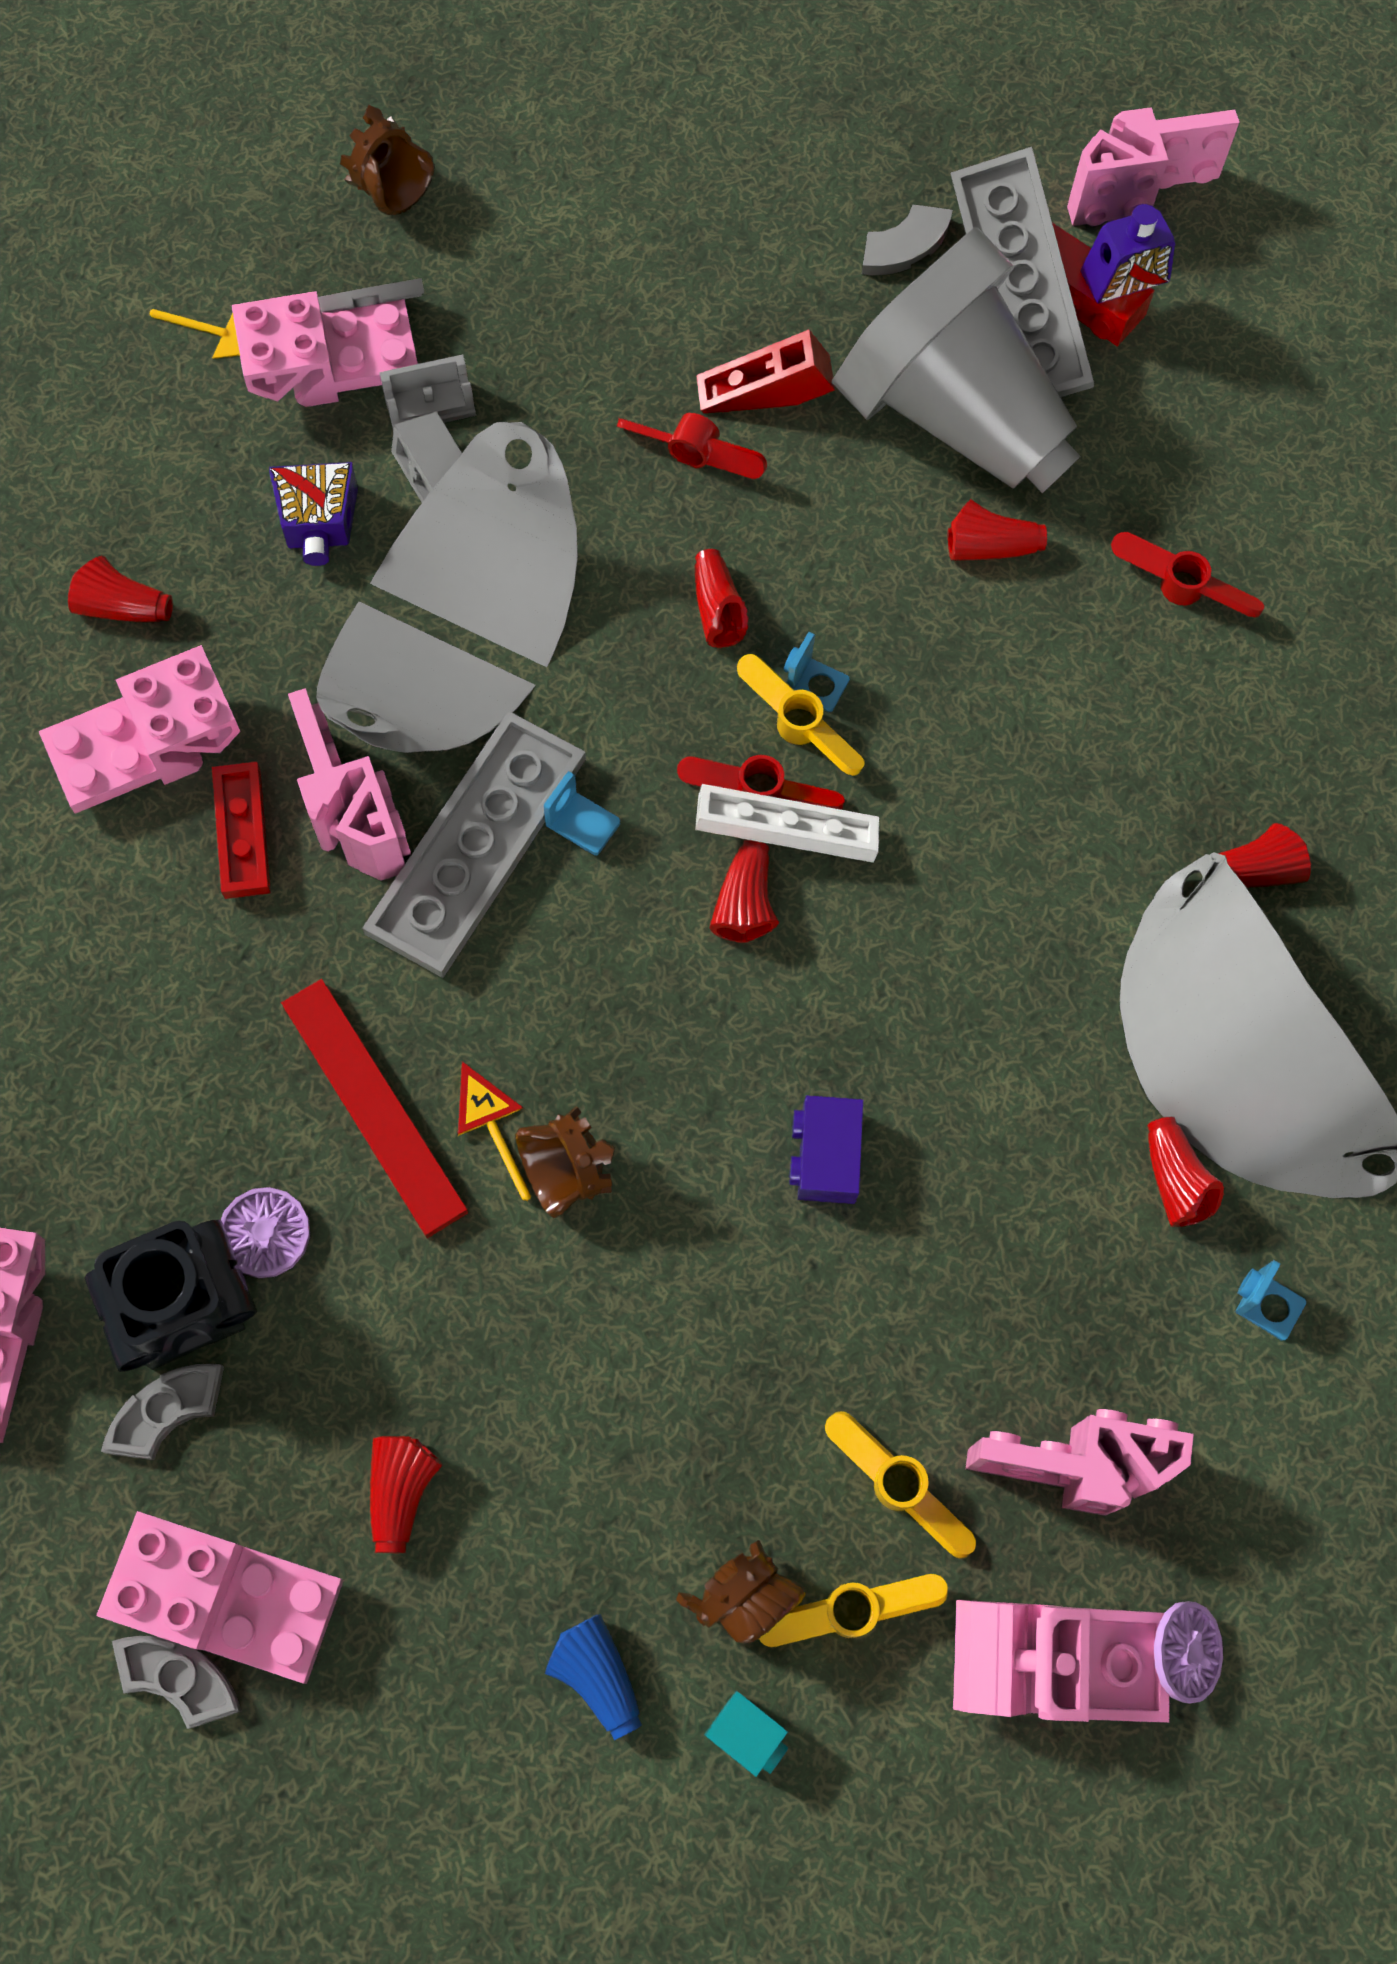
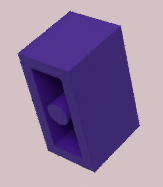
(828, 1149)

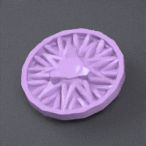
(266, 1231)
(1188, 1652)

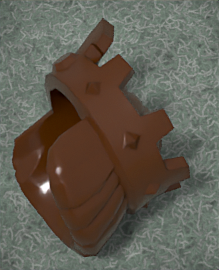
(388, 164)
(564, 1161)
(745, 1596)

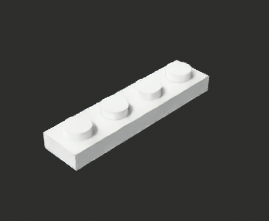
(787, 823)

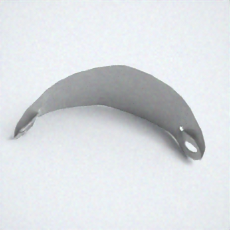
(481, 561)
(1246, 1046)

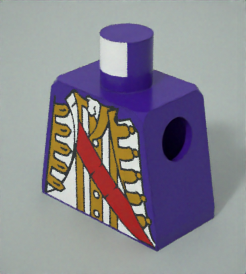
(1130, 255)
(315, 506)

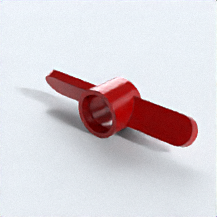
(697, 445)
(1164, 564)
(704, 771)

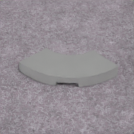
(908, 242)
(371, 295)
(161, 1407)
(179, 1675)

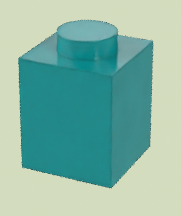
(748, 1735)

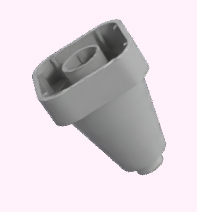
(964, 369)

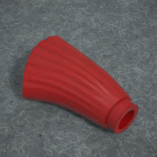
(986, 535)
(107, 594)
(719, 604)
(1272, 859)
(743, 901)
(1185, 1185)
(398, 1478)

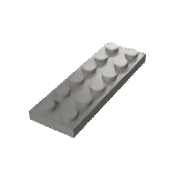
(1011, 209)
(473, 845)

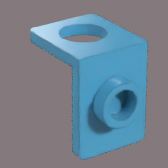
(803, 668)
(579, 817)
(1257, 1286)

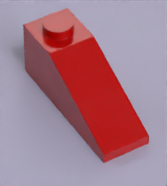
(769, 377)

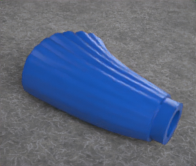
(593, 1668)

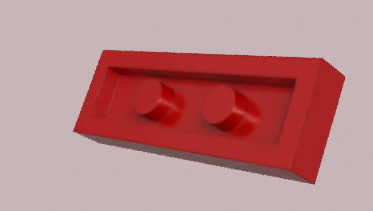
(241, 830)

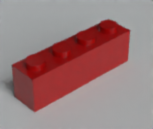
(1108, 319)

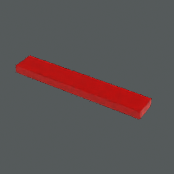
(374, 1109)

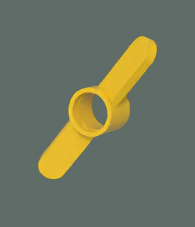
(784, 699)
(924, 1507)
(884, 1603)

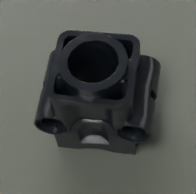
(206, 1311)

